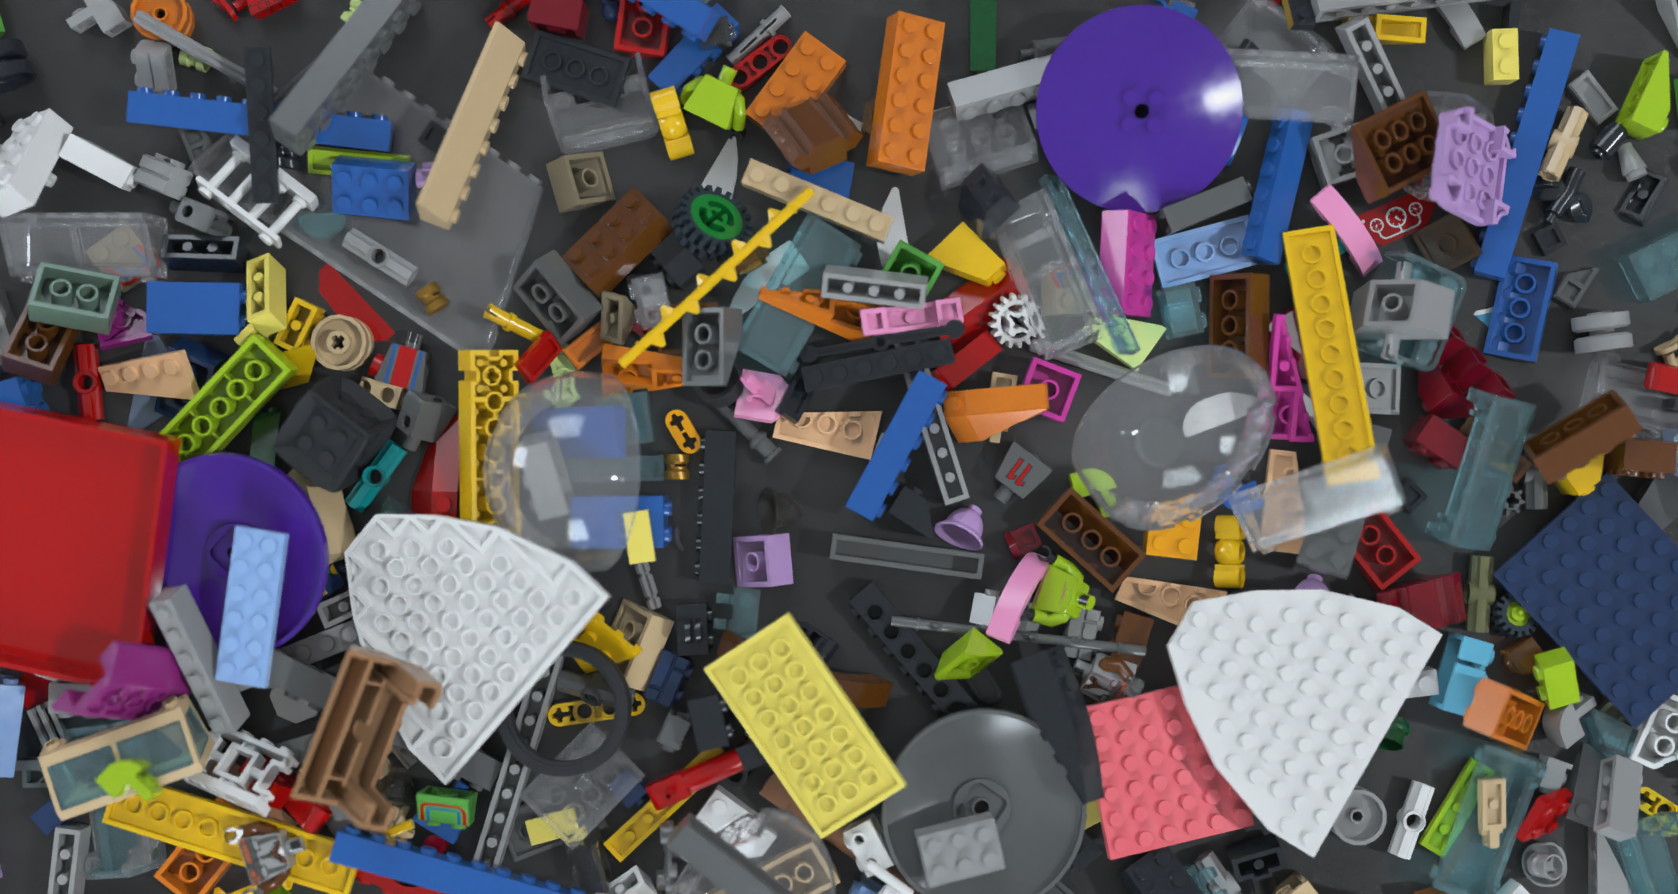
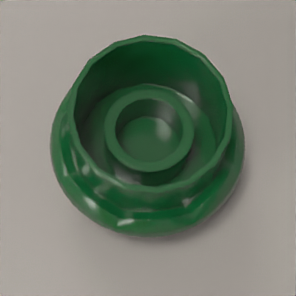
(1394, 737)

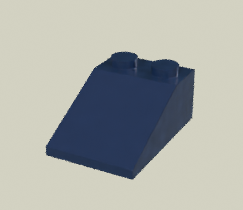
(204, 364)

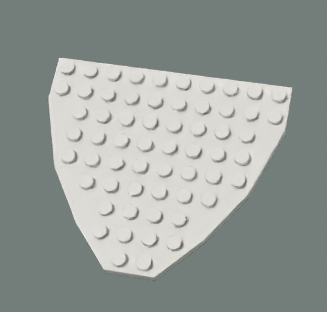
(471, 611)
(1295, 696)

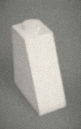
(99, 162)

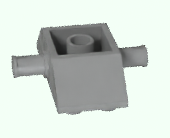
(1401, 310)

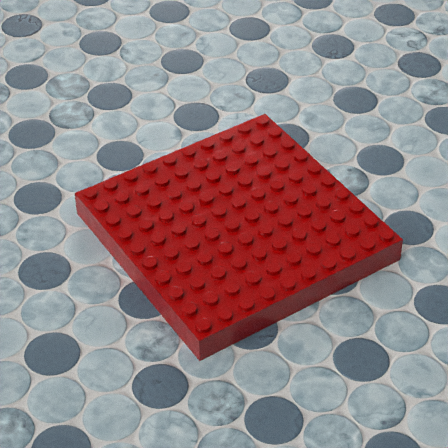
(79, 538)

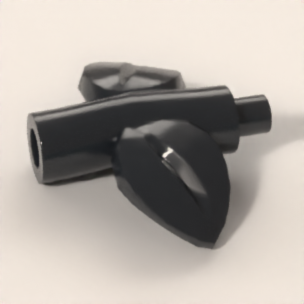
(1564, 197)

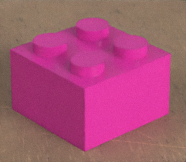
(1060, 384)

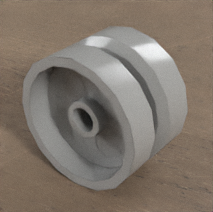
(1601, 331)
(1368, 821)

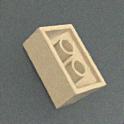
(649, 632)

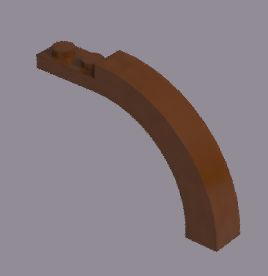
(861, 689)

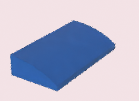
(1521, 310)

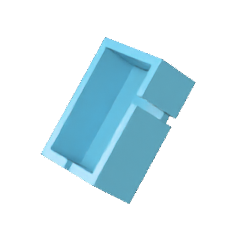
(1459, 672)

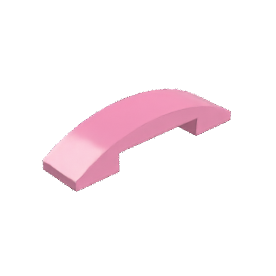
(1348, 229)
(902, 319)
(1015, 597)

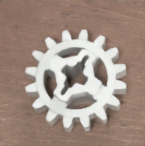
(1008, 329)

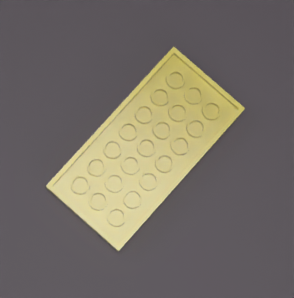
(805, 725)

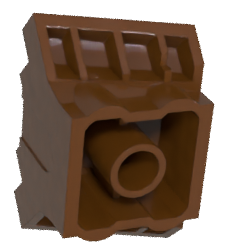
(813, 134)

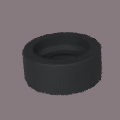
(728, 396)

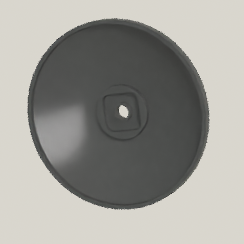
(994, 760)

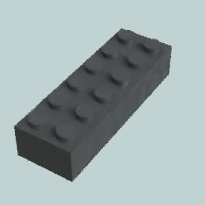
(1334, 548)

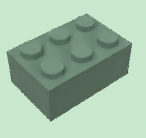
(74, 298)

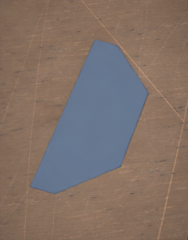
(142, 406)

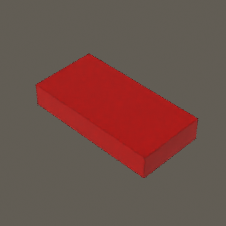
(538, 357)

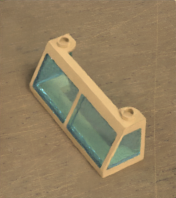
(169, 739)

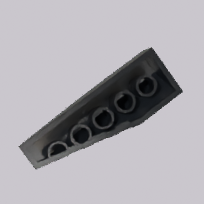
(1058, 706)

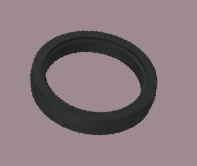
(623, 711)

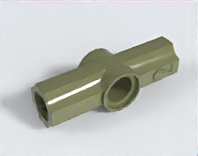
(1479, 593)

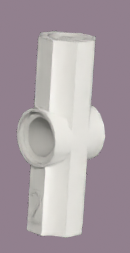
(1406, 835)

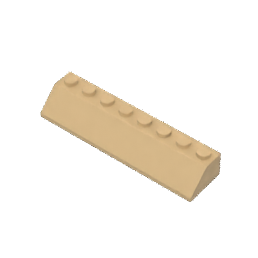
(471, 128)

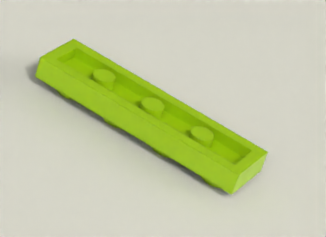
(321, 158)
(1438, 830)

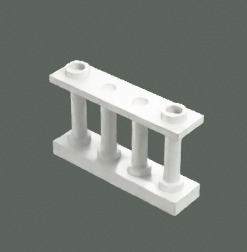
(301, 195)

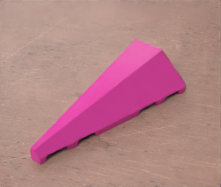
(1290, 410)

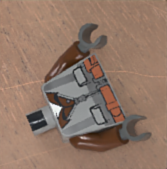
(1108, 678)
(266, 854)

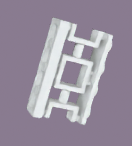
(227, 785)

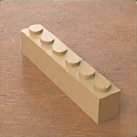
(822, 204)

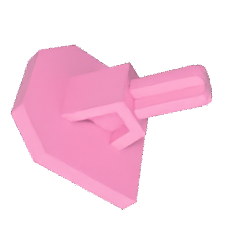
(760, 396)

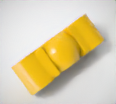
(672, 123)
(1229, 553)

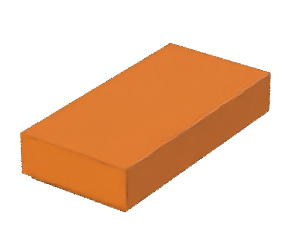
(585, 347)

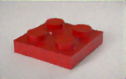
(1544, 815)

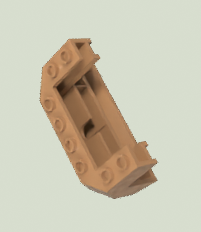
(359, 734)

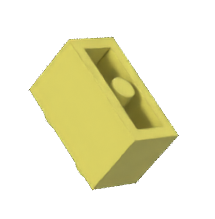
(1501, 56)

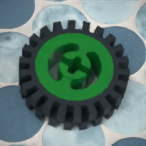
(711, 222)

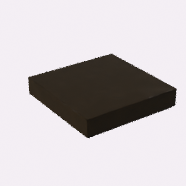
(1447, 242)

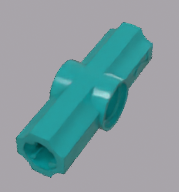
(366, 489)

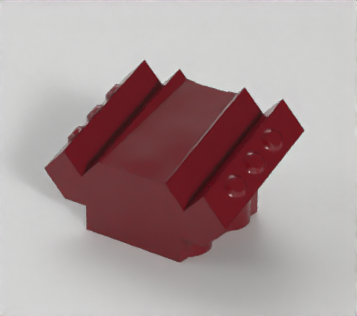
(1429, 598)

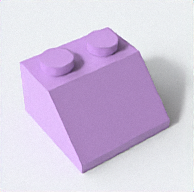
(763, 560)

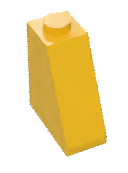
(969, 257)

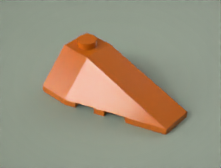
(984, 412)

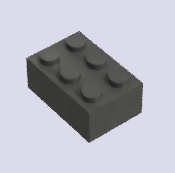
(557, 297)

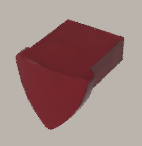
(1022, 540)

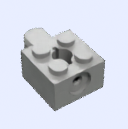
(1332, 157)

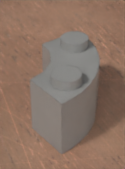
(984, 606)

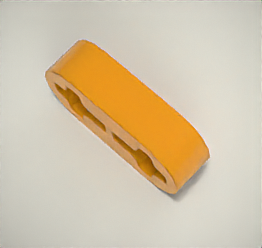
(678, 435)

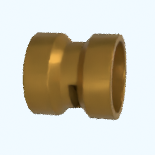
(432, 298)
(676, 472)

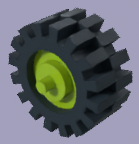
(1511, 618)

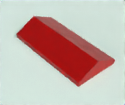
(976, 304)

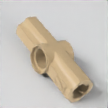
(1563, 143)

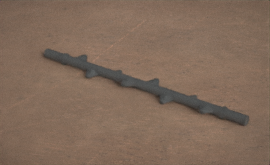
(1074, 642)

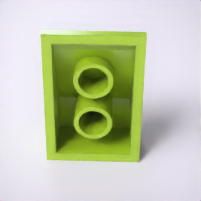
(1648, 99)

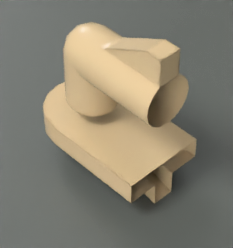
(1666, 350)

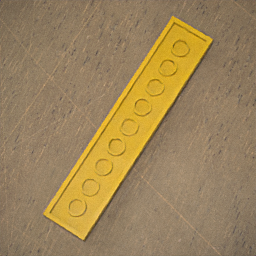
(1328, 342)
(199, 827)

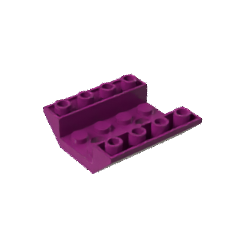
(133, 686)

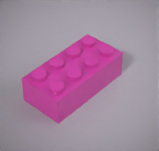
(1128, 258)

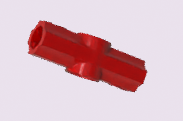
(86, 365)

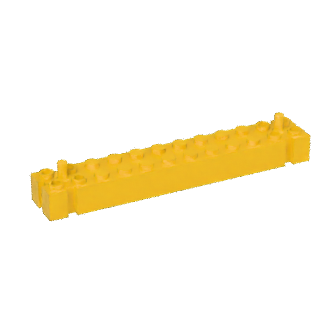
(482, 397)

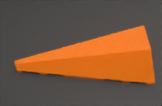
(831, 314)
(647, 371)

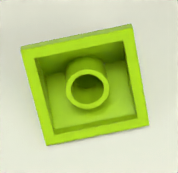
(967, 656)

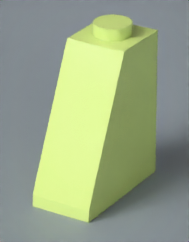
(1146, 336)

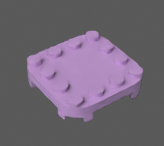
(1470, 167)

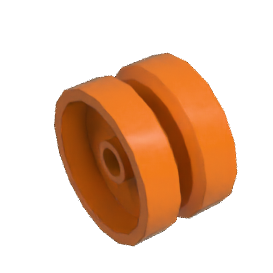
(177, 15)

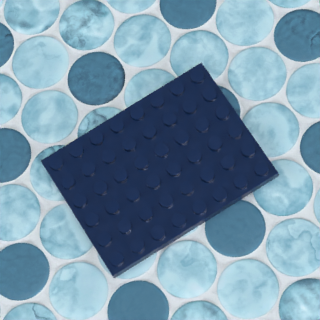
(1607, 593)

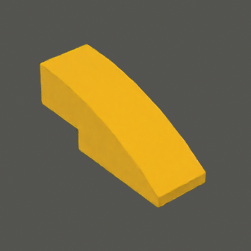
(1398, 29)

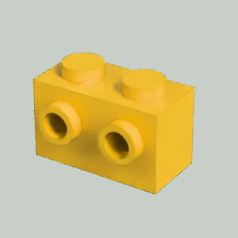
(301, 322)

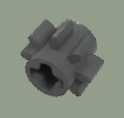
(1515, 502)

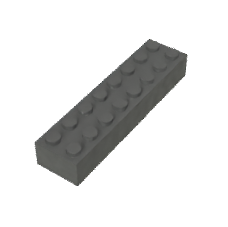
(339, 71)

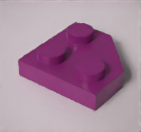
(127, 328)

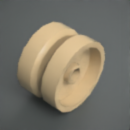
(357, 344)

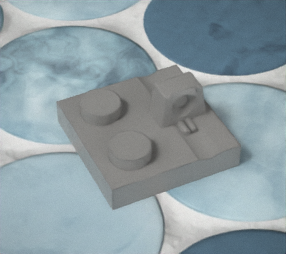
(1382, 387)

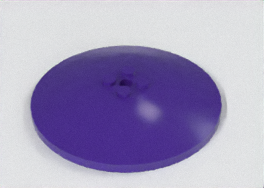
(1091, 99)
(234, 490)

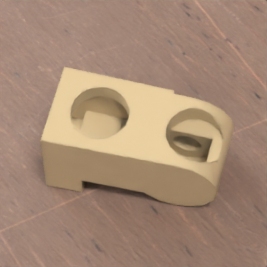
(389, 394)

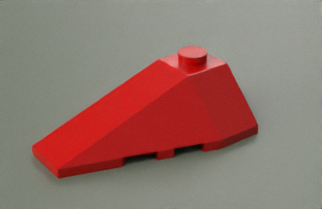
(437, 481)

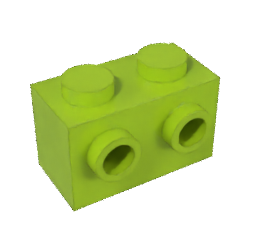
(1556, 678)

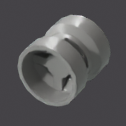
(1545, 865)

